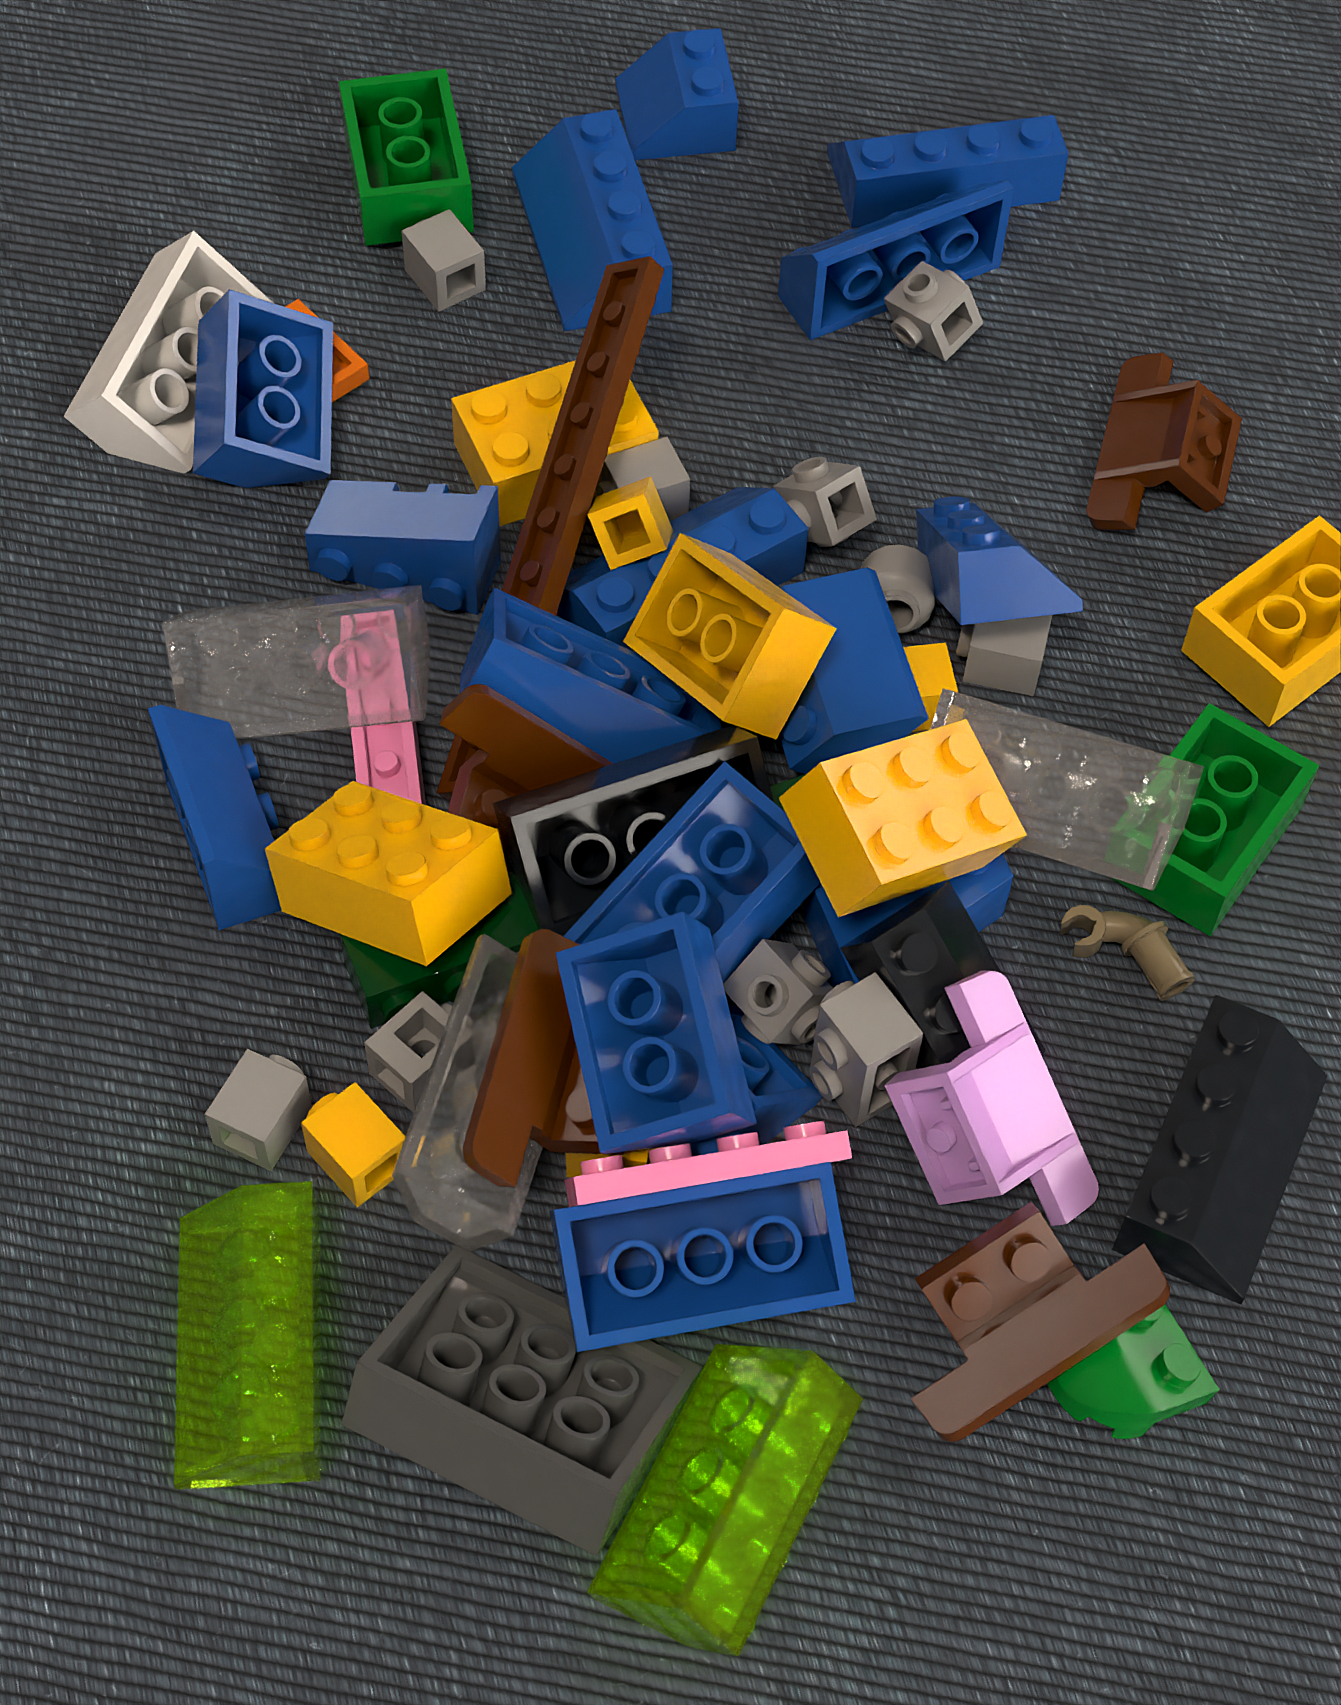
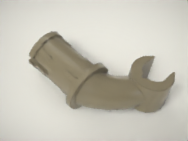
(1138, 938)

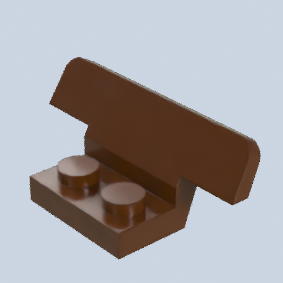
(1161, 436)
(513, 755)
(532, 1072)
(1024, 1317)

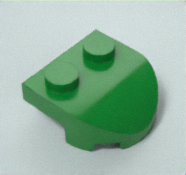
(1137, 1378)

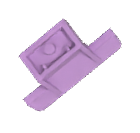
(993, 1111)

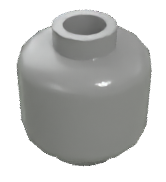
(905, 584)

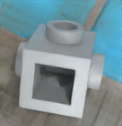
(933, 310)
(828, 499)
(779, 992)

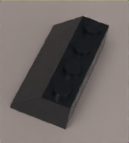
(587, 829)
(1224, 1151)

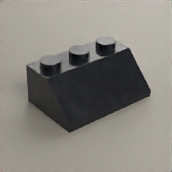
(920, 955)

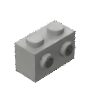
(861, 1045)

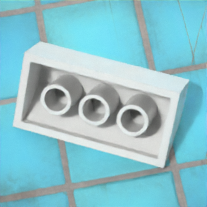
(144, 378)

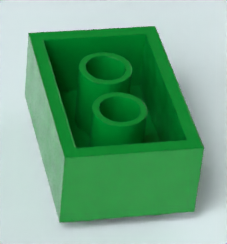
(404, 152)
(1237, 816)

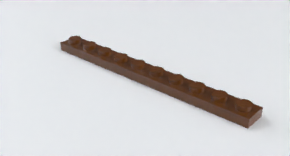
(576, 450)

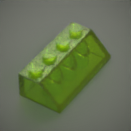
(249, 1339)
(727, 1495)

